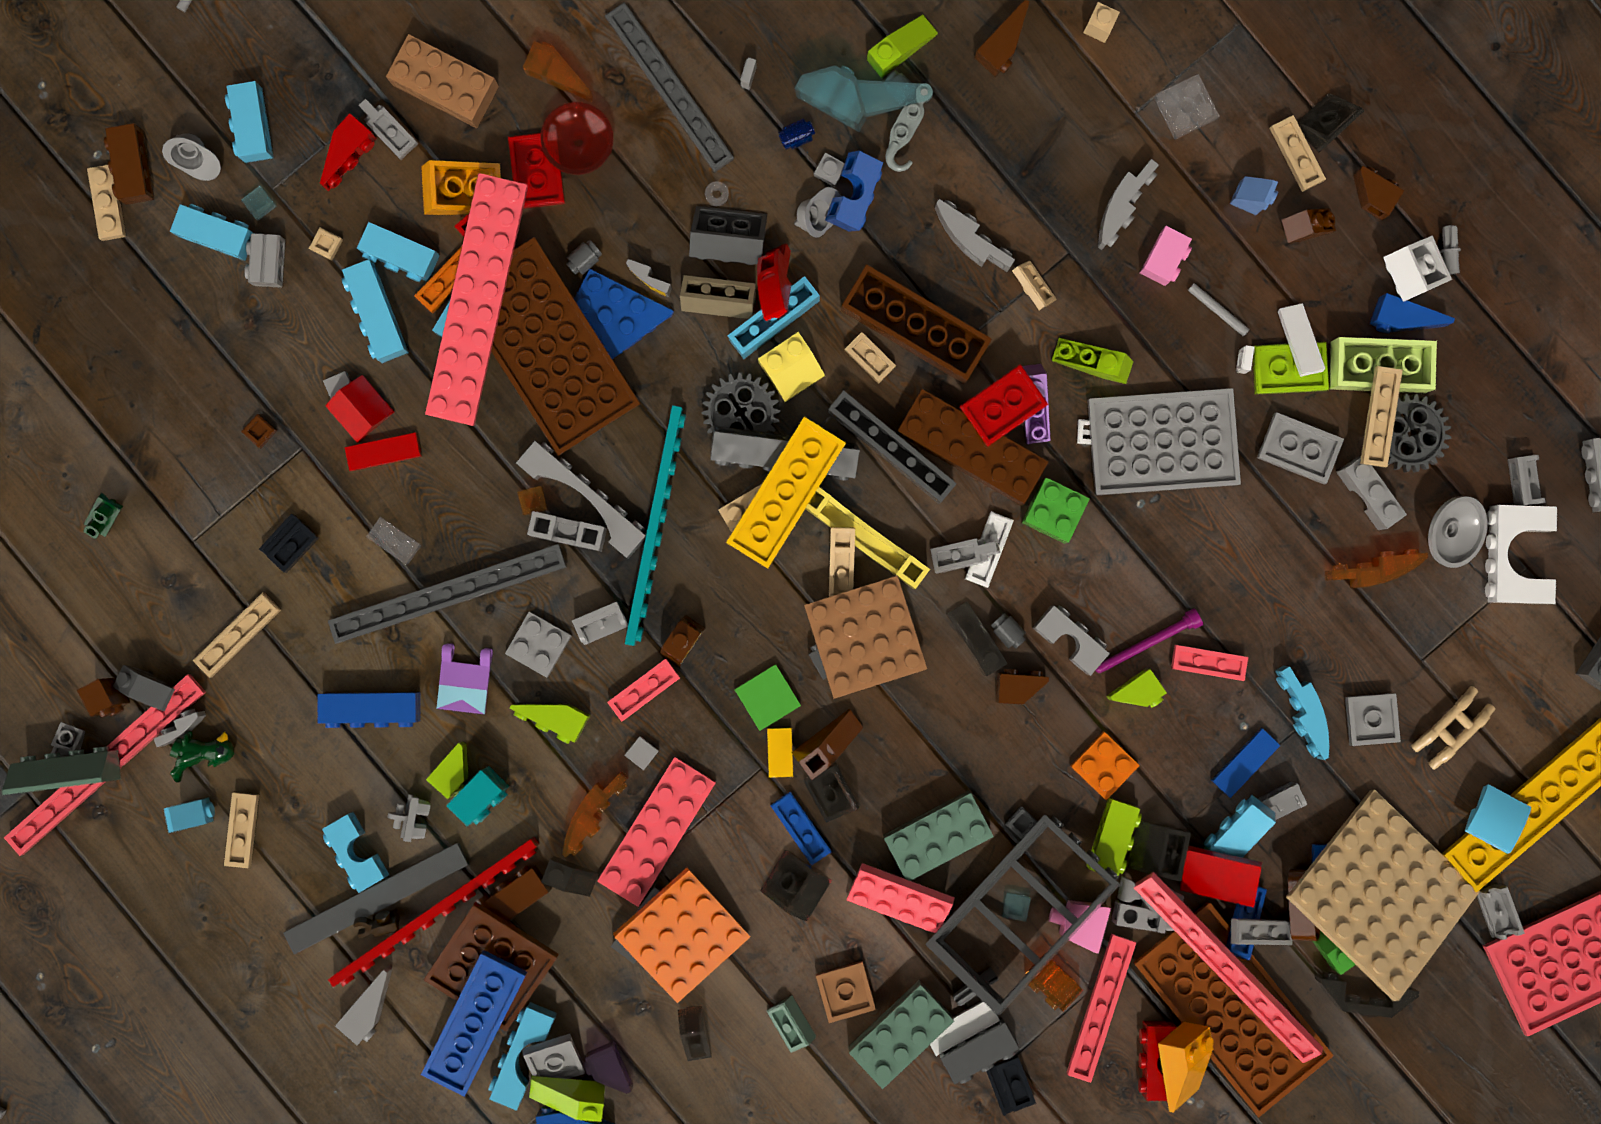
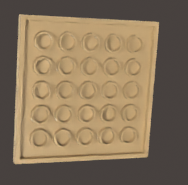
(1383, 895)

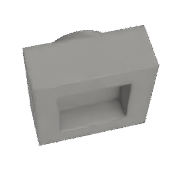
(829, 170)

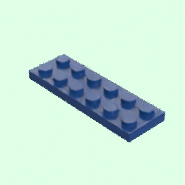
(474, 1023)

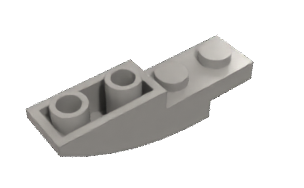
(1119, 209)
(962, 232)

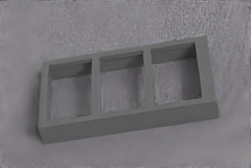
(964, 970)

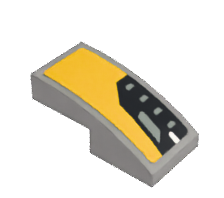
(643, 274)

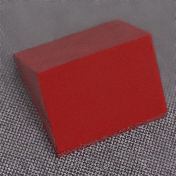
(359, 408)

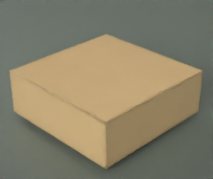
(325, 244)

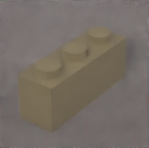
(718, 297)

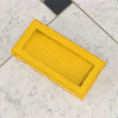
(779, 752)

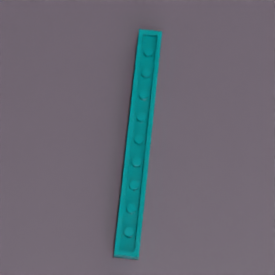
(657, 516)

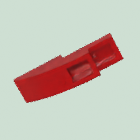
(773, 282)

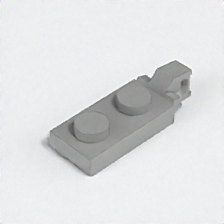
(388, 129)
(962, 554)

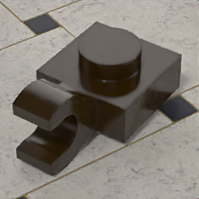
(381, 924)

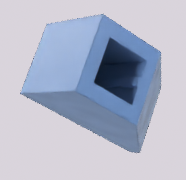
(1254, 194)

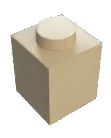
(1101, 22)

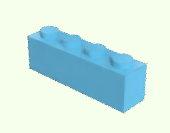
(374, 310)
(757, 331)

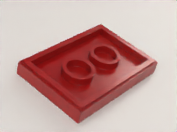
(534, 169)
(1003, 405)
(1221, 876)

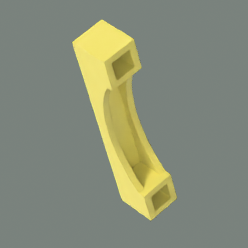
(868, 540)

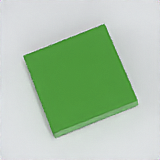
(767, 697)

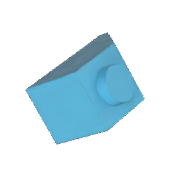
(189, 814)

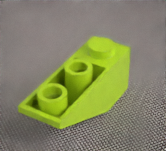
(1093, 360)
(559, 718)

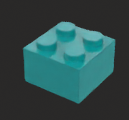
(478, 795)

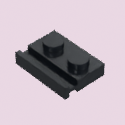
(289, 543)
(1010, 1085)

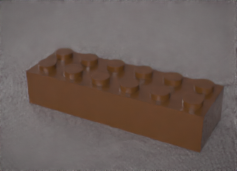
(915, 324)
(952, 438)

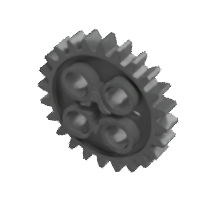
(759, 400)
(1430, 424)

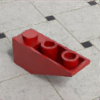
(346, 147)

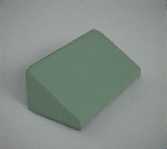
(791, 1024)

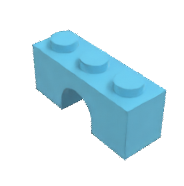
(341, 837)

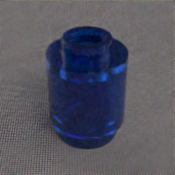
(796, 134)

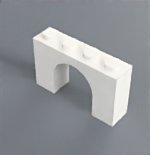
(1503, 582)

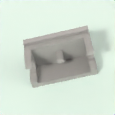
(1525, 480)
(600, 623)
(1284, 799)
(1499, 911)

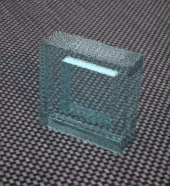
(258, 203)
(1016, 906)

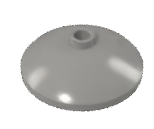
(1457, 531)

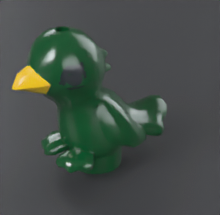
(193, 751)

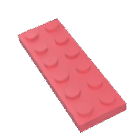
(656, 831)

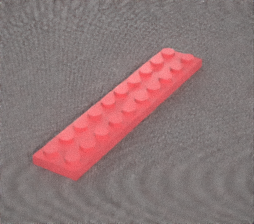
(476, 299)

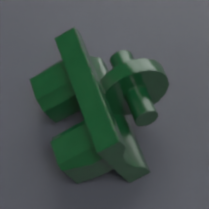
(102, 516)

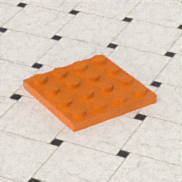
(681, 935)

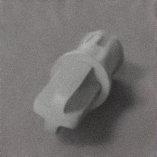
(1450, 249)

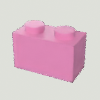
(1166, 255)

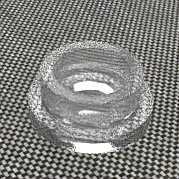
(716, 186)

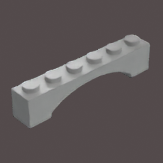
(540, 463)

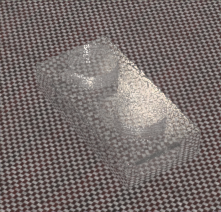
(393, 541)

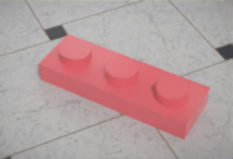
(1209, 662)
(643, 690)

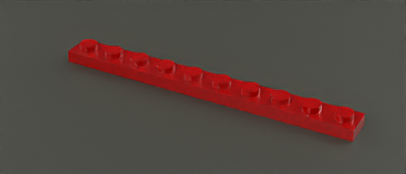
(427, 918)

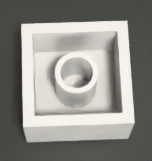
(1417, 268)

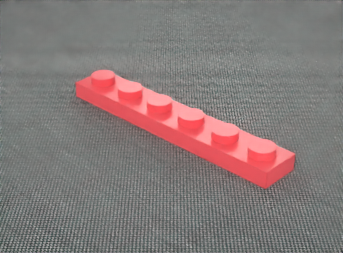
(1101, 1008)

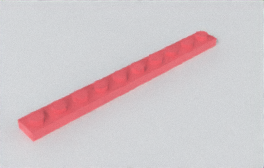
(128, 744)
(1228, 967)

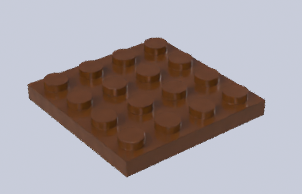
(489, 932)

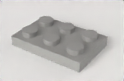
(1300, 448)

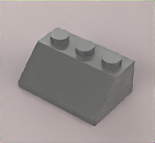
(727, 235)

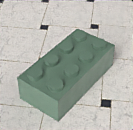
(938, 836)
(900, 1034)

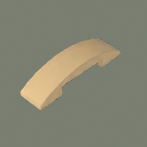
(841, 560)

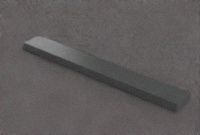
(669, 87)
(376, 898)

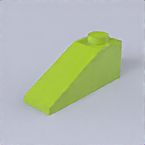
(900, 45)
(569, 1096)

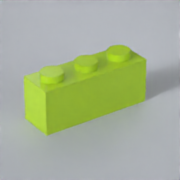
(1115, 835)

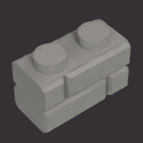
(265, 260)

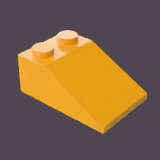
(451, 185)
(1184, 1061)

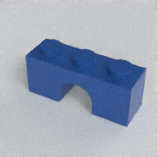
(864, 174)

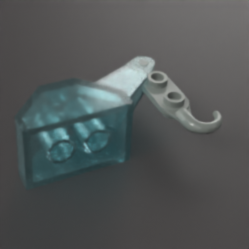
(852, 100)

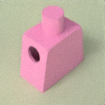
(1091, 932)

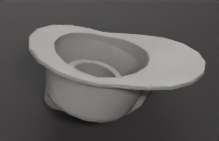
(191, 156)
(813, 212)

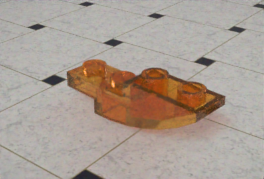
(1380, 570)
(585, 819)

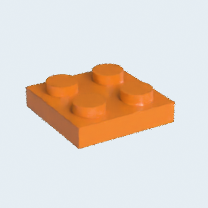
(1104, 765)

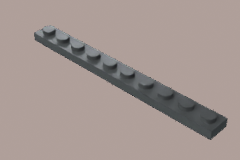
(447, 593)

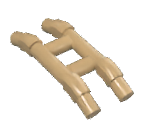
(1454, 744)

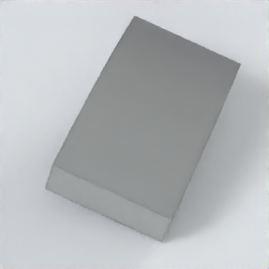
(188, 721)
(67, 739)

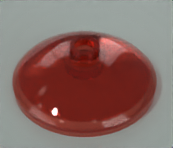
(572, 123)

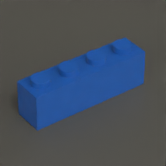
(369, 708)

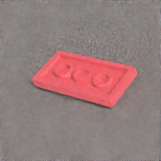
(900, 898)

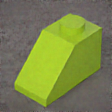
(1140, 690)
(451, 772)

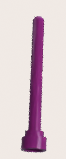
(1190, 620)

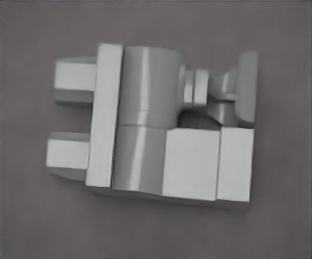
(1134, 915)

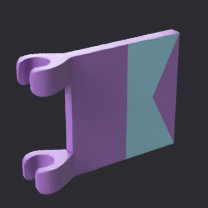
(464, 685)

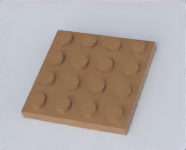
(865, 637)

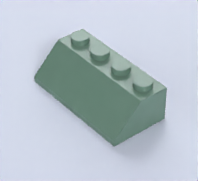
(62, 771)

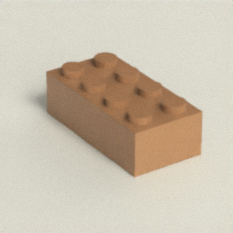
(442, 81)

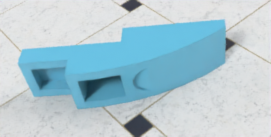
(1311, 719)

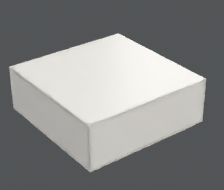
(1245, 359)

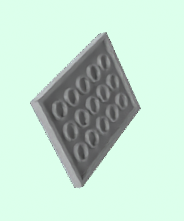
(1164, 441)

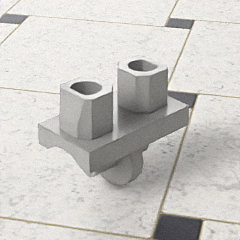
(410, 829)

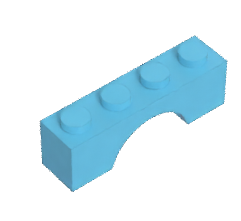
(511, 1083)

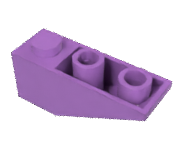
(1038, 426)

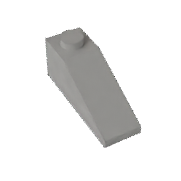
(365, 1013)

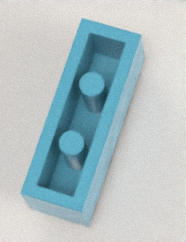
(249, 122)
(211, 231)
(397, 253)
(1243, 829)

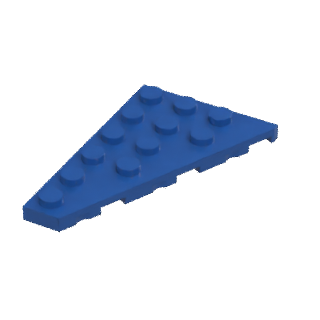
(618, 313)

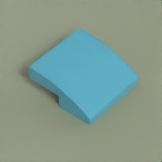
(1498, 819)

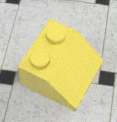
(791, 367)

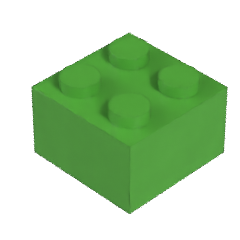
(1055, 510)

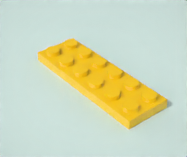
(786, 492)

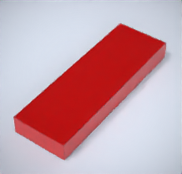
(383, 452)

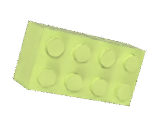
(1356, 358)

